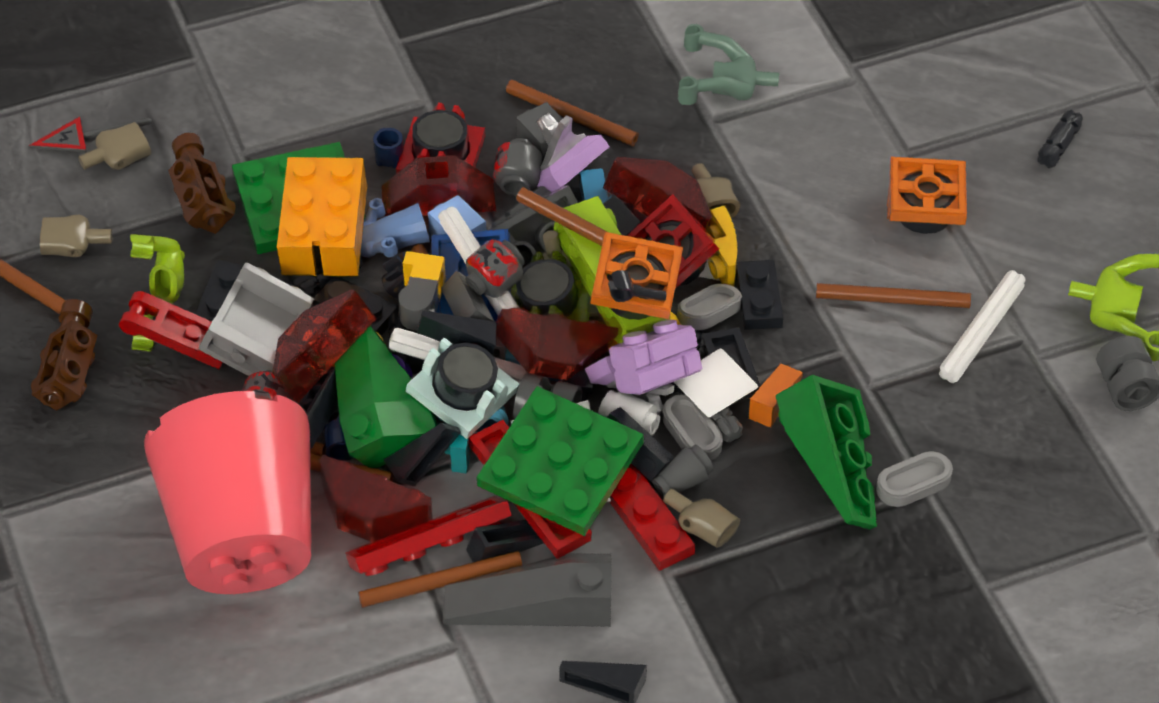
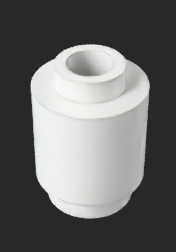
(640, 410)

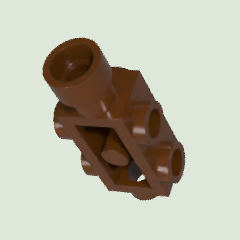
(199, 185)
(66, 357)

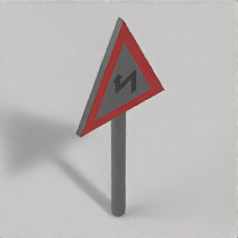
(72, 138)

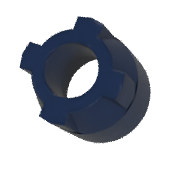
(388, 147)
(335, 441)

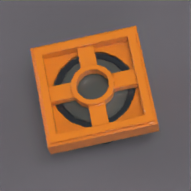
(927, 193)
(649, 264)

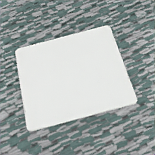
(717, 384)

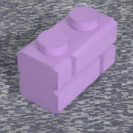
(655, 358)

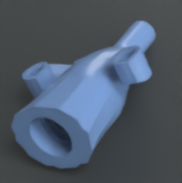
(393, 231)

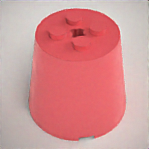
(235, 489)

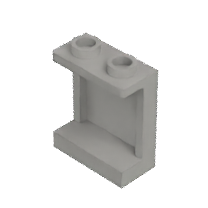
(253, 320)

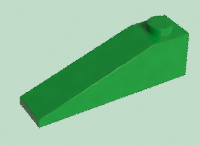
(374, 403)
(829, 432)

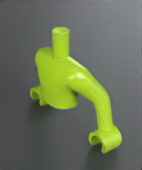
(165, 278)
(1117, 300)

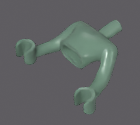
(729, 78)

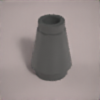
(685, 471)

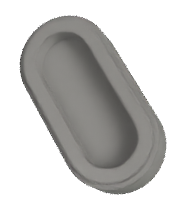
(709, 306)
(691, 426)
(914, 479)

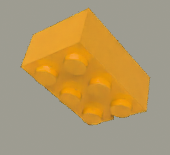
(323, 209)

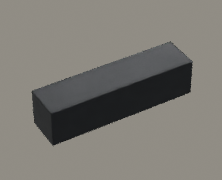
(320, 404)

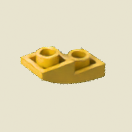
(724, 261)

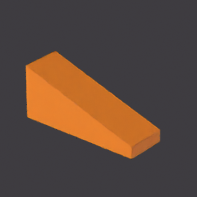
(763, 403)

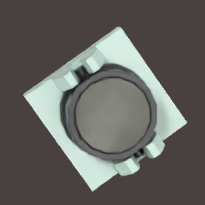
(465, 385)

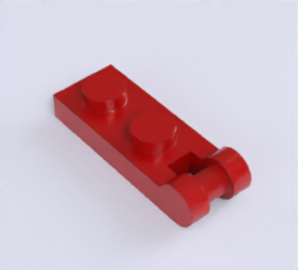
(171, 328)

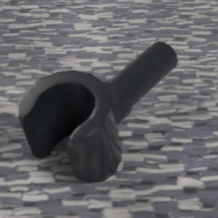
(623, 289)

